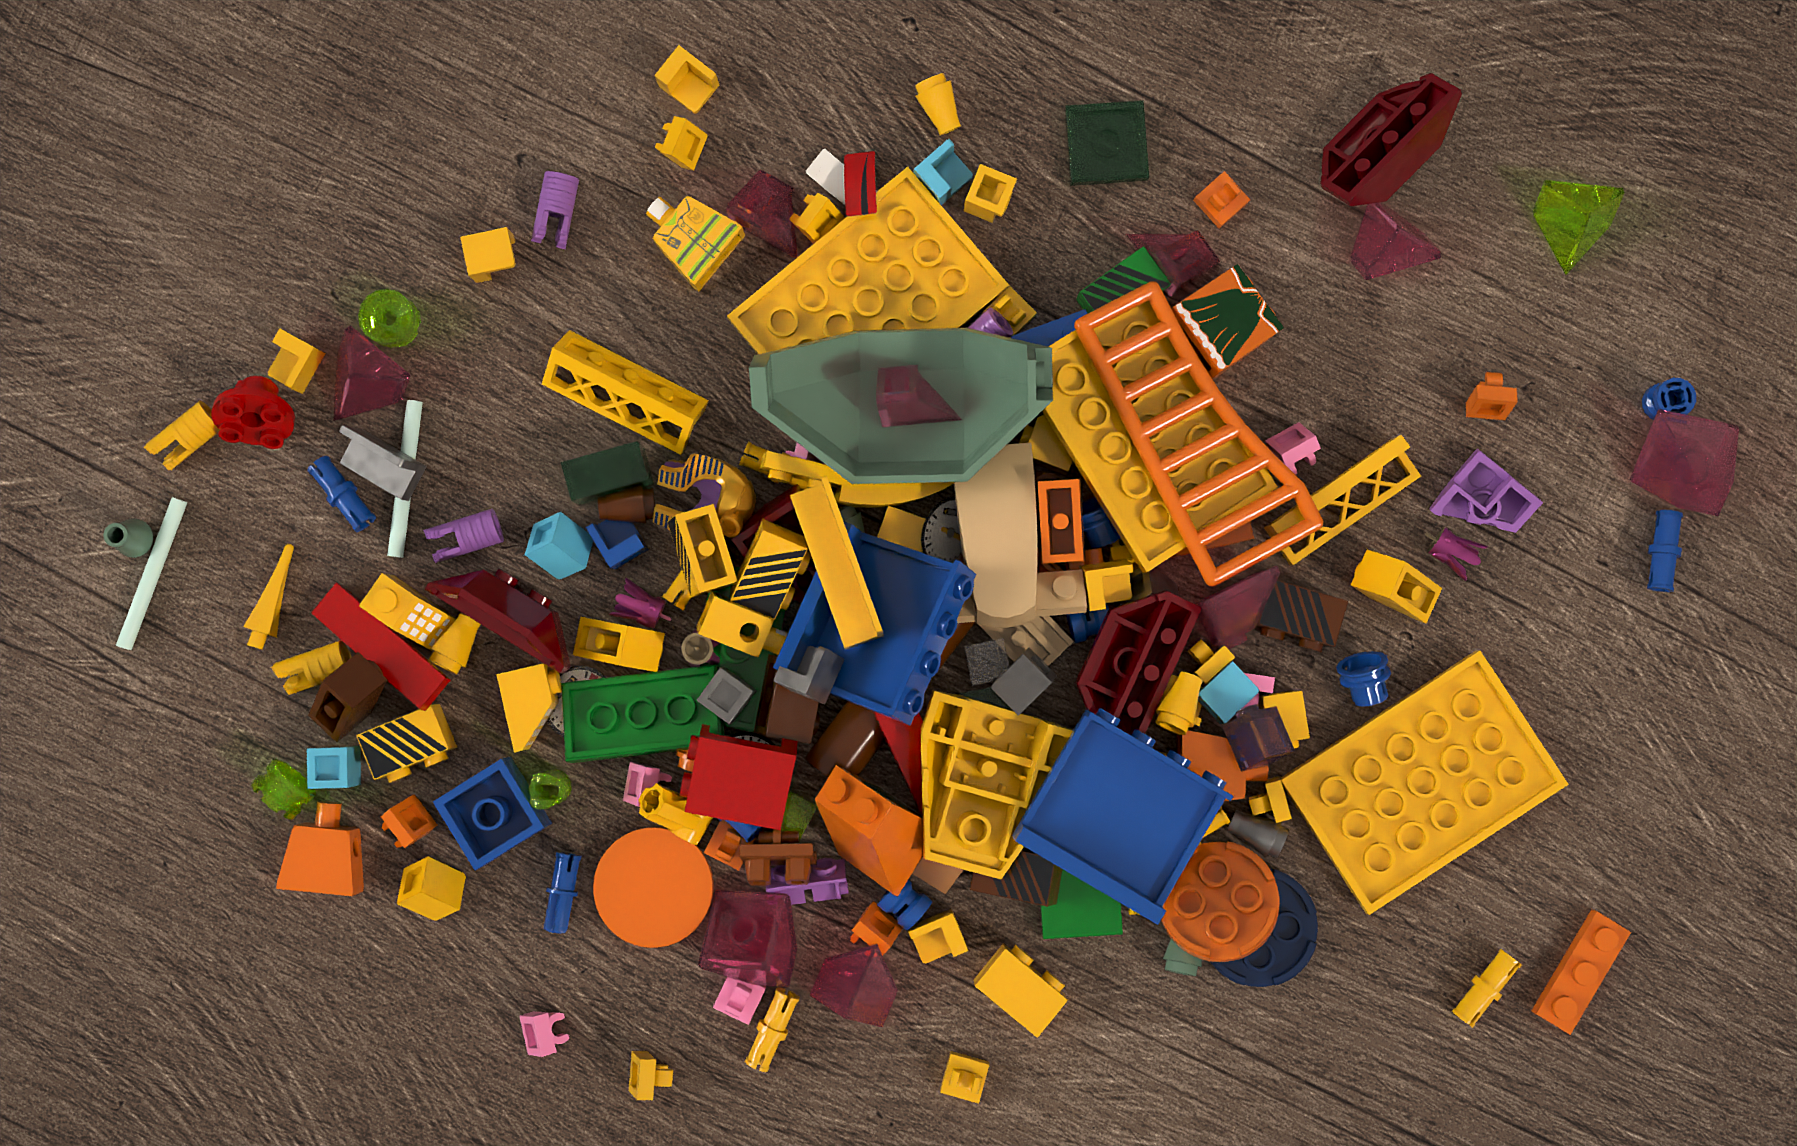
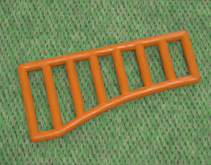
(1235, 427)

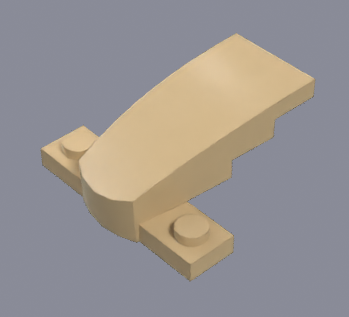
(1000, 546)

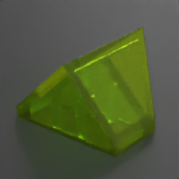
(1575, 217)

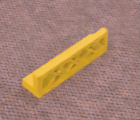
(625, 384)
(1342, 486)

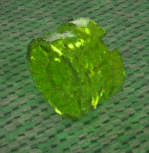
(373, 319)
(283, 788)

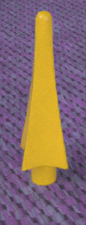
(266, 613)

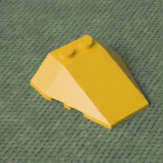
(980, 779)

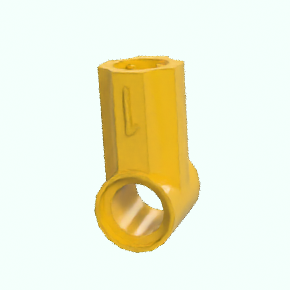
(668, 809)

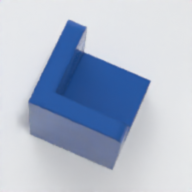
(617, 541)

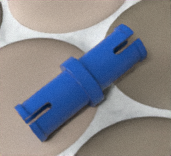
(341, 493)
(1664, 551)

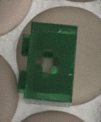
(606, 472)

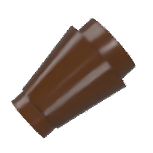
(628, 505)

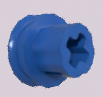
(1097, 525)
(1365, 677)

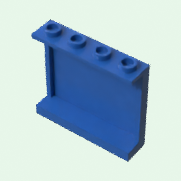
(918, 612)
(1121, 813)

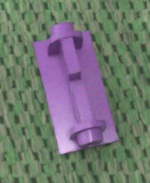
(826, 881)

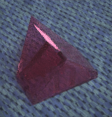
(765, 211)
(1389, 243)
(1178, 256)
(365, 377)
(909, 399)
(856, 986)

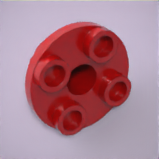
(253, 414)

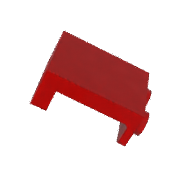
(738, 779)

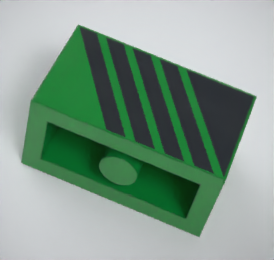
(1122, 279)

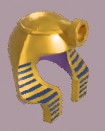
(719, 485)

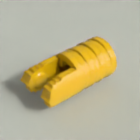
(189, 429)
(311, 666)

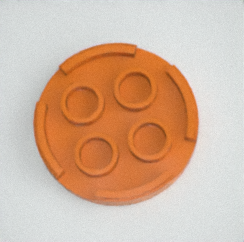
(653, 887)
(1222, 903)

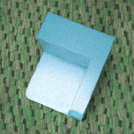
(943, 172)
(559, 546)
(1227, 693)
(333, 767)

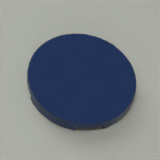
(1287, 947)

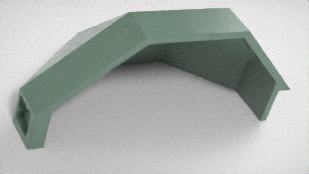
(828, 403)

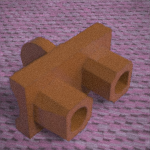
(796, 857)

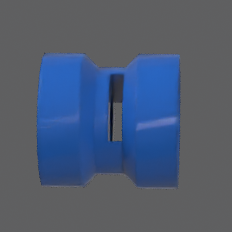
(1662, 397)
(1081, 628)
(906, 914)

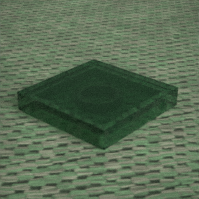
(1106, 143)

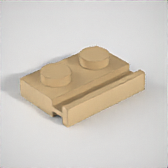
(1039, 635)

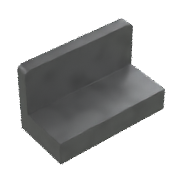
(381, 463)

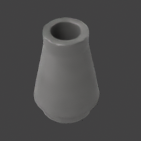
(1259, 833)

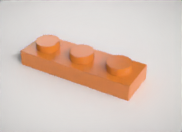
(1581, 971)

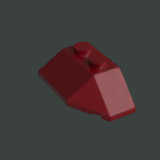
(1388, 140)
(508, 612)
(1136, 657)

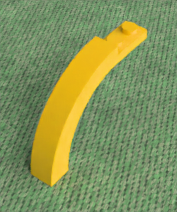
(785, 467)

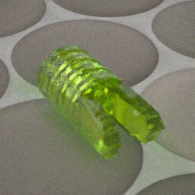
(540, 798)

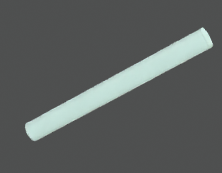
(401, 507)
(151, 573)

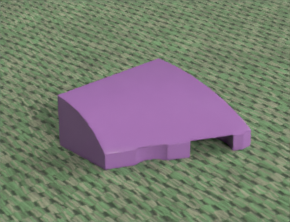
(1486, 495)

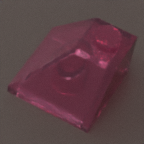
(1688, 461)
(1237, 608)
(750, 938)

